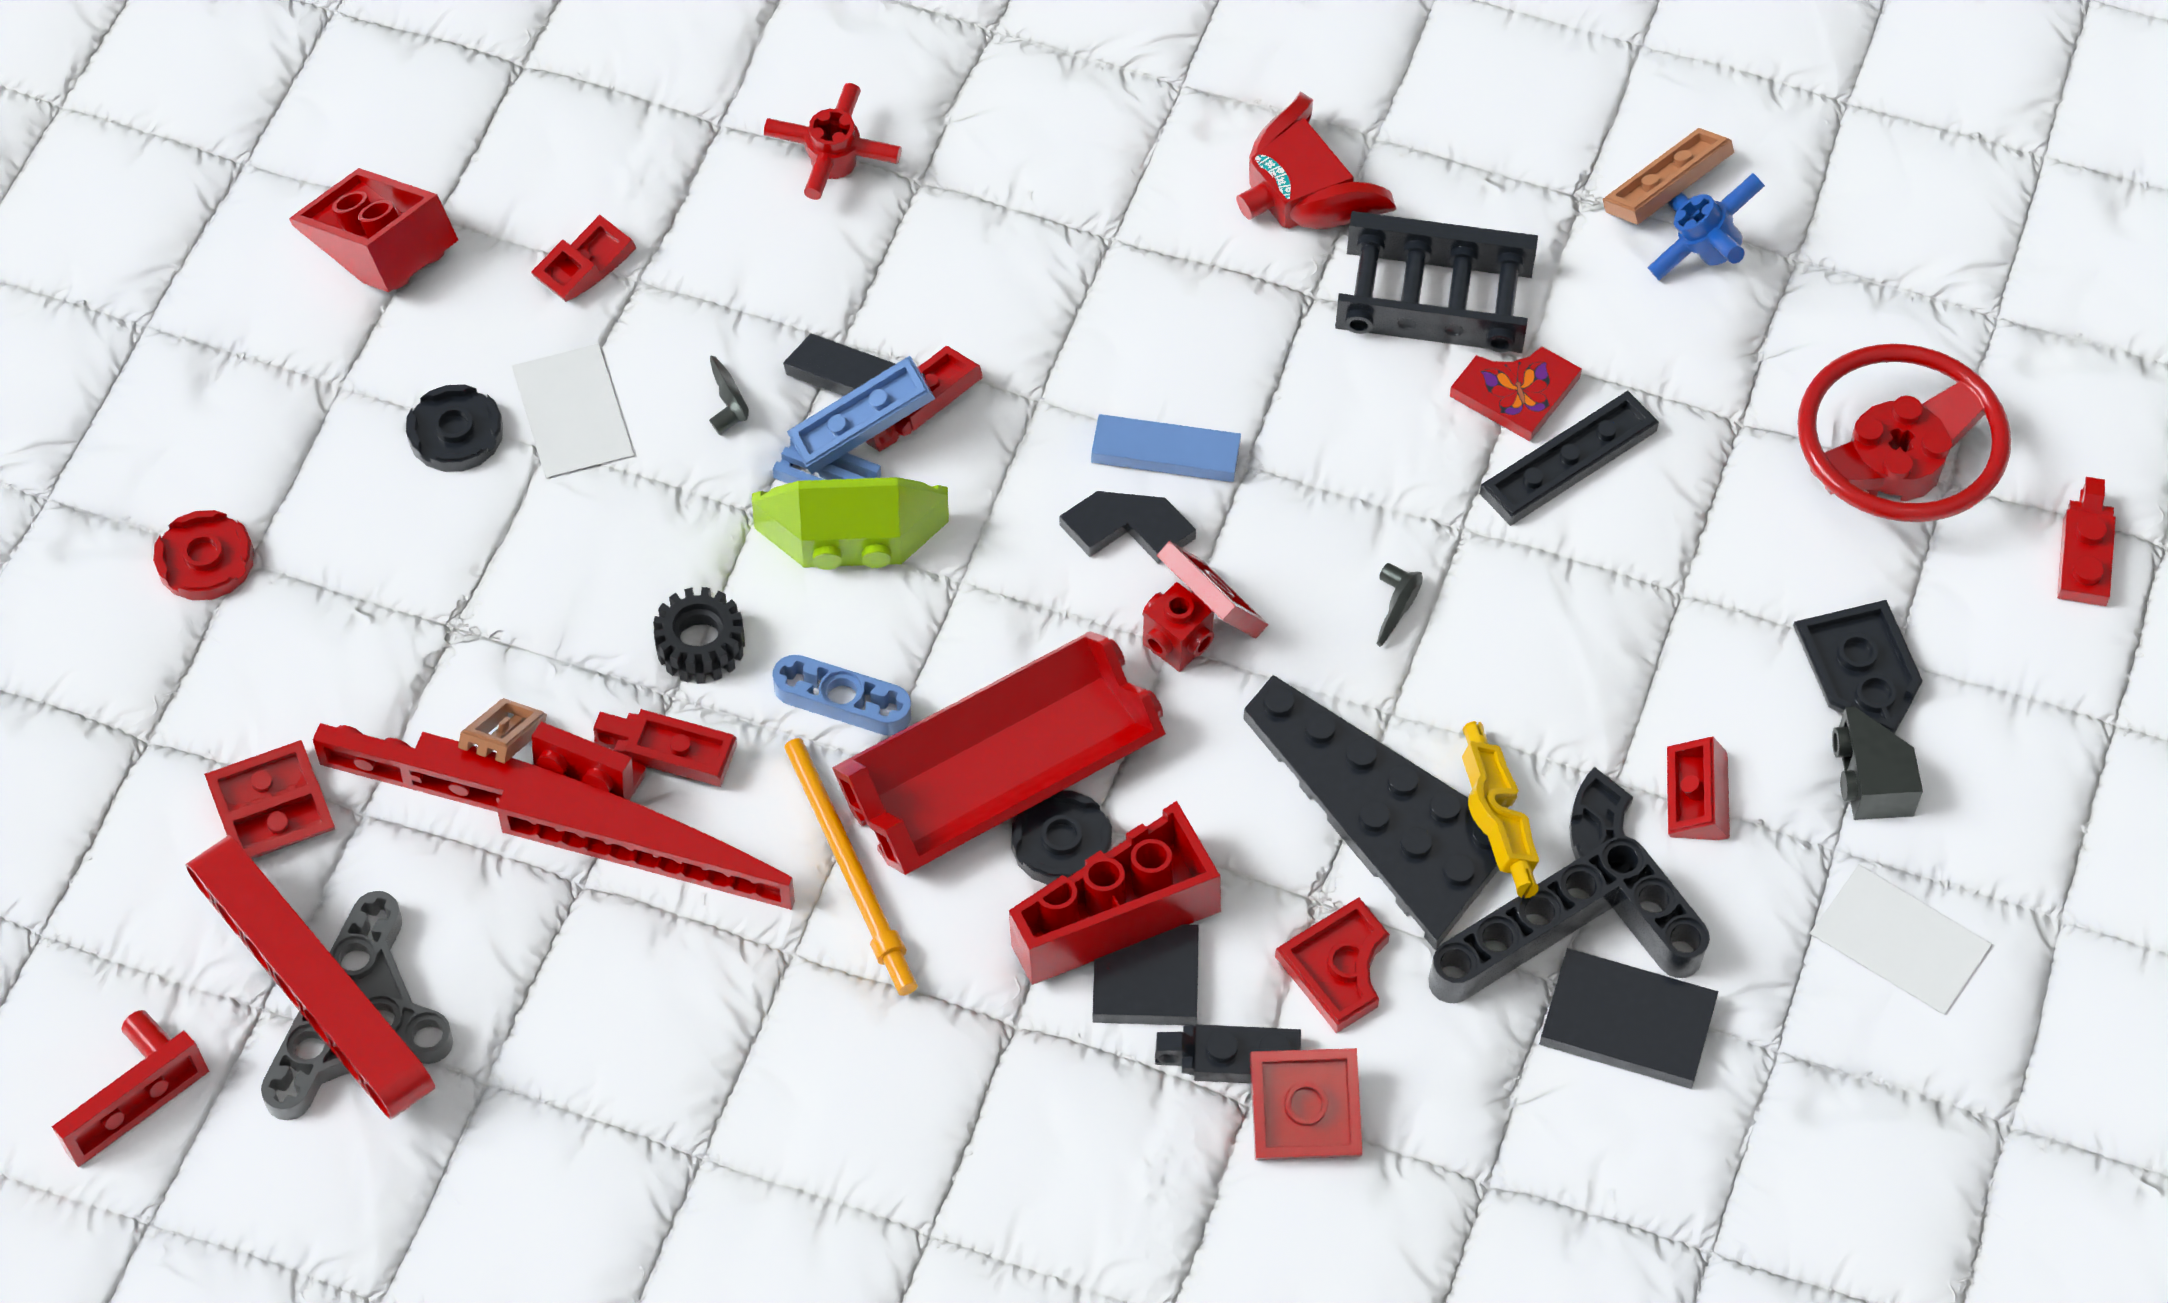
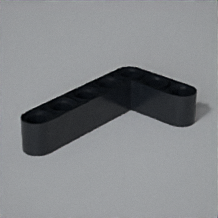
(1567, 914)

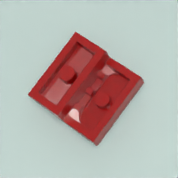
(270, 800)

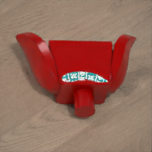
(1302, 177)

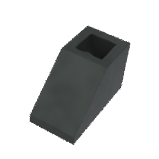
(1879, 768)

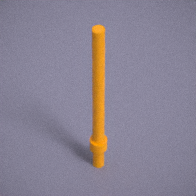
(886, 942)

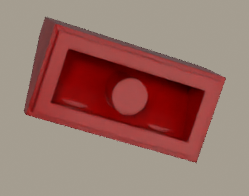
(1698, 790)

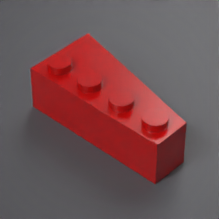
(1117, 899)

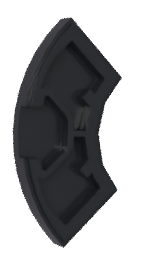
(1598, 815)

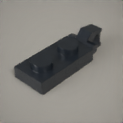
(1221, 1051)

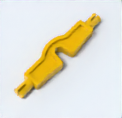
(1489, 802)

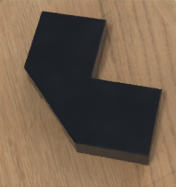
(1110, 515)

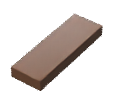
(1668, 176)

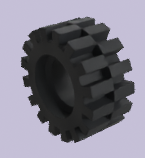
(699, 611)

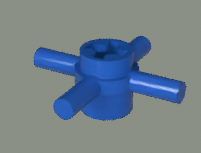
(1707, 228)

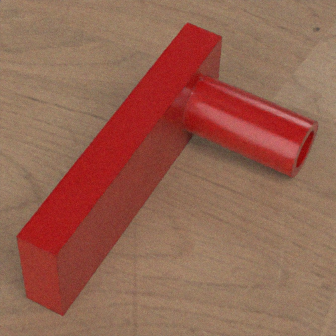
(135, 1095)

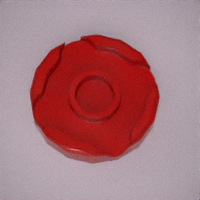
(203, 555)

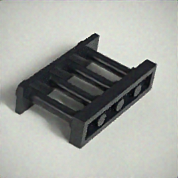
(1444, 246)

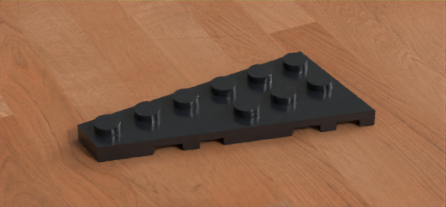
(1382, 805)

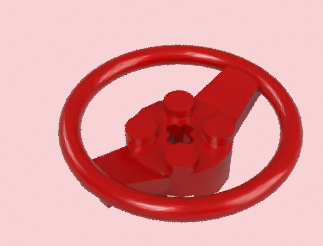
(1905, 443)

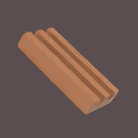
(511, 734)

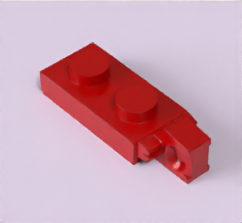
(948, 377)
(2087, 547)
(668, 744)

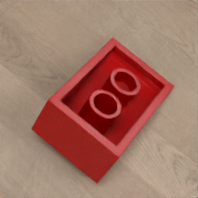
(377, 228)

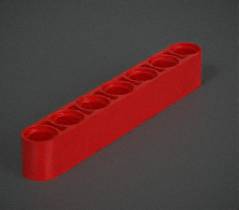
(310, 977)

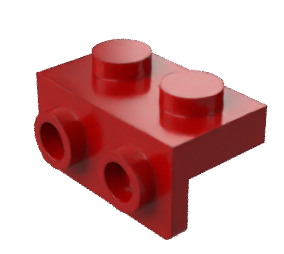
(586, 761)

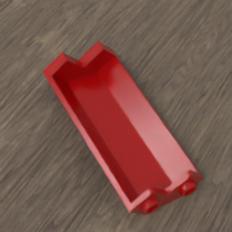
(999, 751)

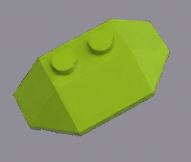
(851, 520)

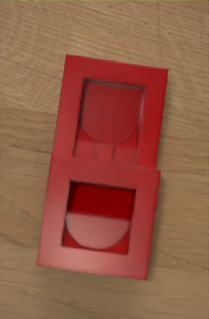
(584, 262)

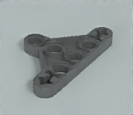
(380, 984)

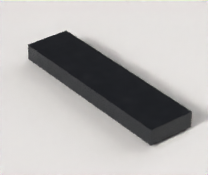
(1568, 458)

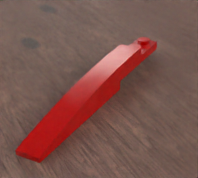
(555, 810)

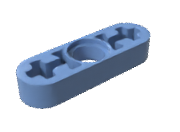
(832, 676)

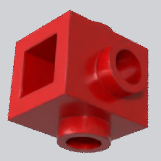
(1177, 626)

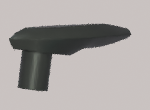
(729, 393)
(1406, 590)

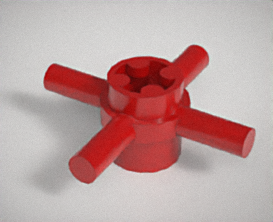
(832, 142)

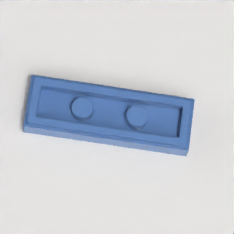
(860, 415)
(1166, 448)

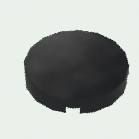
(454, 428)
(1059, 835)

